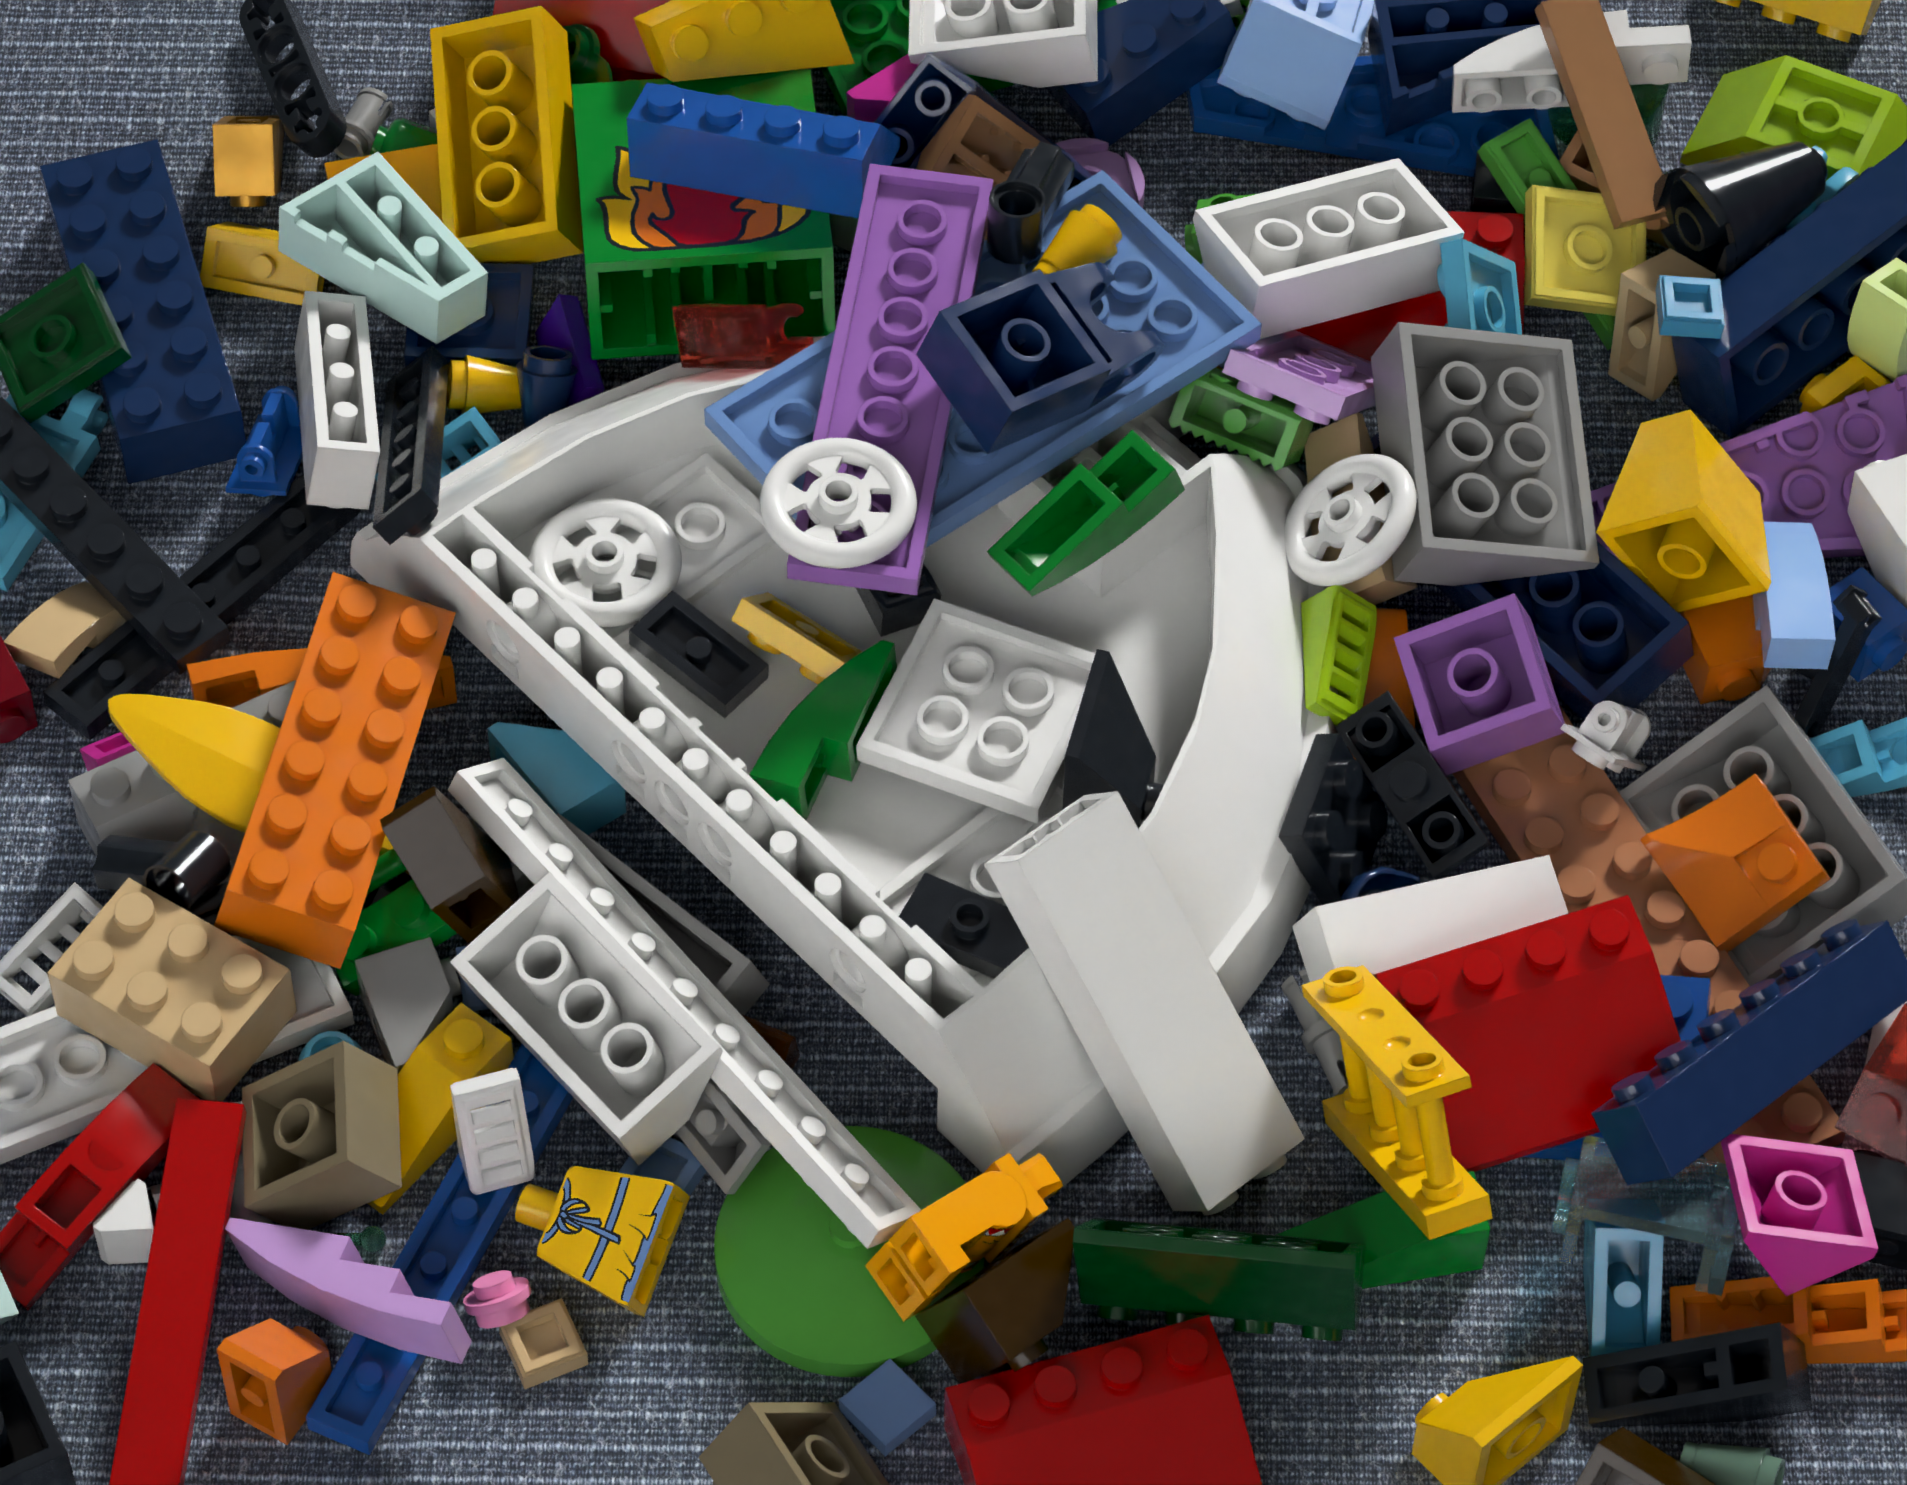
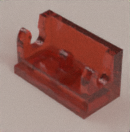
(736, 335)

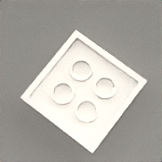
(980, 711)

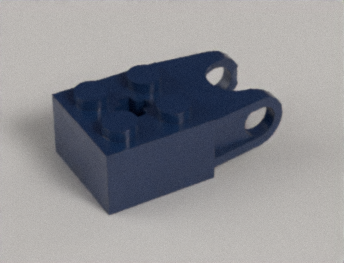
(1032, 354)

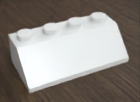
(1327, 246)
(591, 1016)

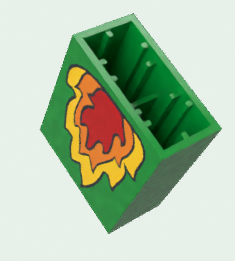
(683, 245)

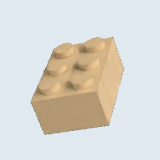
(172, 991)

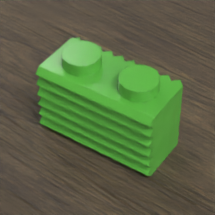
(1240, 421)

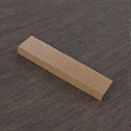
(1602, 108)

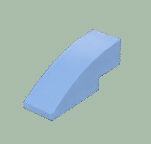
(1797, 607)

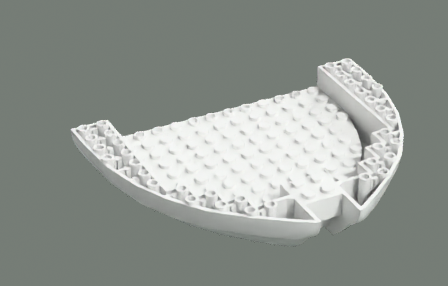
(1186, 606)

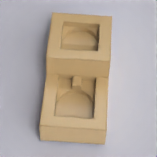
(63, 629)

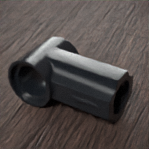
(1026, 203)
(174, 870)

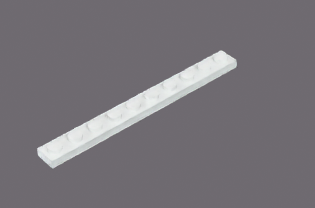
(749, 1068)

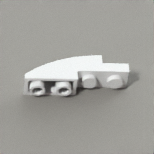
(1522, 75)

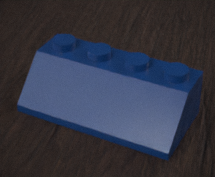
(755, 149)

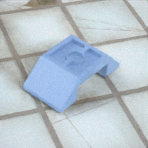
(1296, 54)

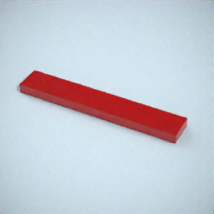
(179, 1294)

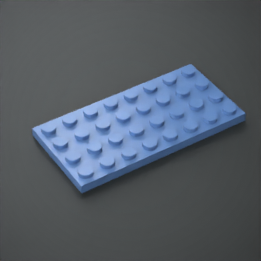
(1153, 290)

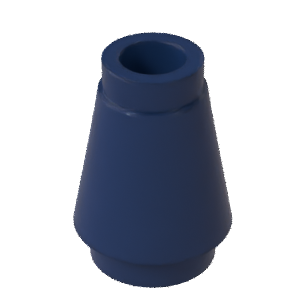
(544, 381)

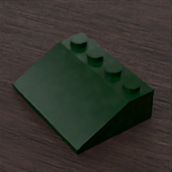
(1220, 1275)

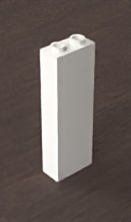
(1146, 1003)

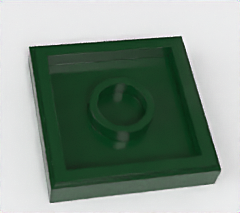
(59, 343)

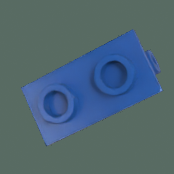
(272, 448)

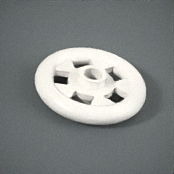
(602, 518)
(1349, 519)
(819, 543)

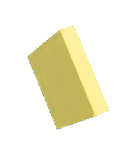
(1575, 252)

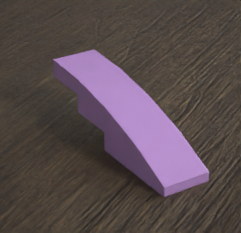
(335, 1283)

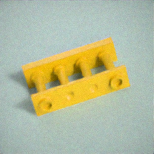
(1395, 1103)

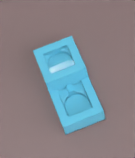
(1866, 759)

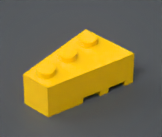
(741, 37)

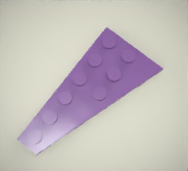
(1810, 461)

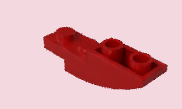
(85, 1180)

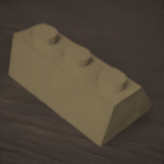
(790, 1447)

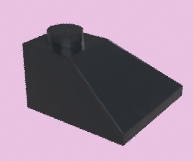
(1110, 745)

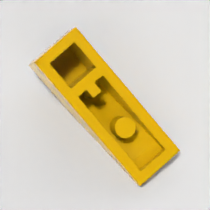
(453, 1052)

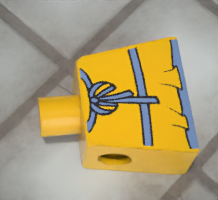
(606, 1230)

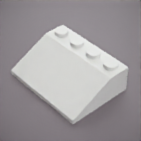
(1009, 39)

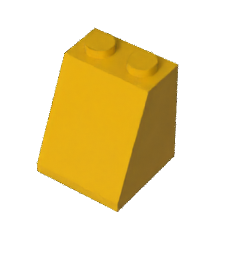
(1687, 517)

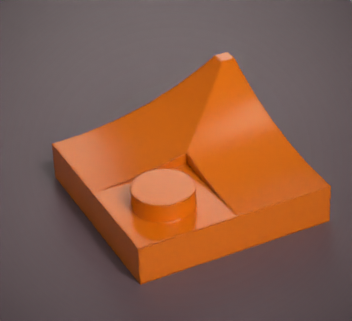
(1737, 862)

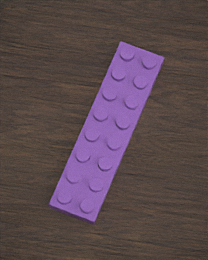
(909, 259)

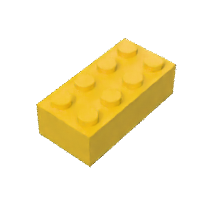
(507, 137)

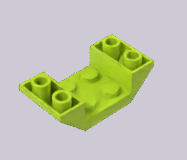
(1802, 103)

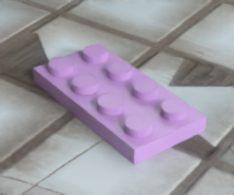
(1306, 372)

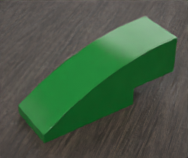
(1087, 515)
(824, 730)

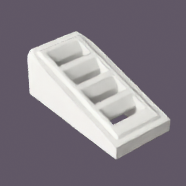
(55, 923)
(493, 1138)

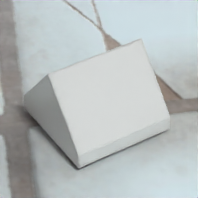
(126, 1227)

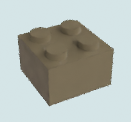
(321, 1137)

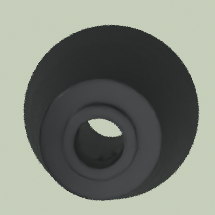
(1737, 203)

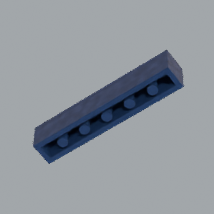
(1753, 1051)

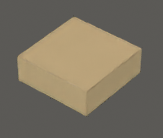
(544, 1344)

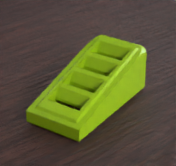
(1337, 651)

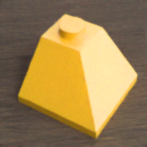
(1496, 1422)

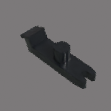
(1827, 684)

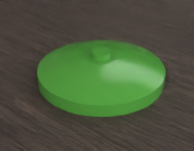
(801, 1275)

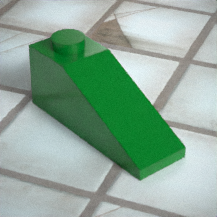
(1395, 1245)

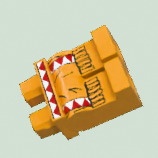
(960, 1230)

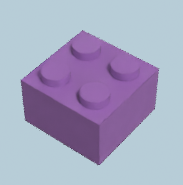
(1480, 684)

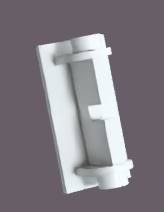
(1611, 736)

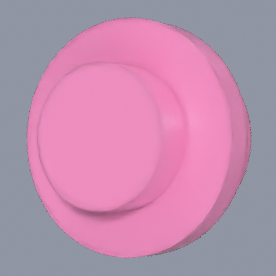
(498, 1299)

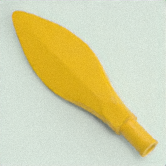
(202, 751)

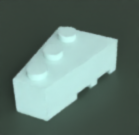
(388, 245)

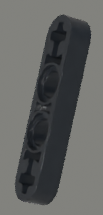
(286, 75)

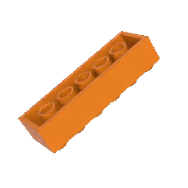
(335, 771)

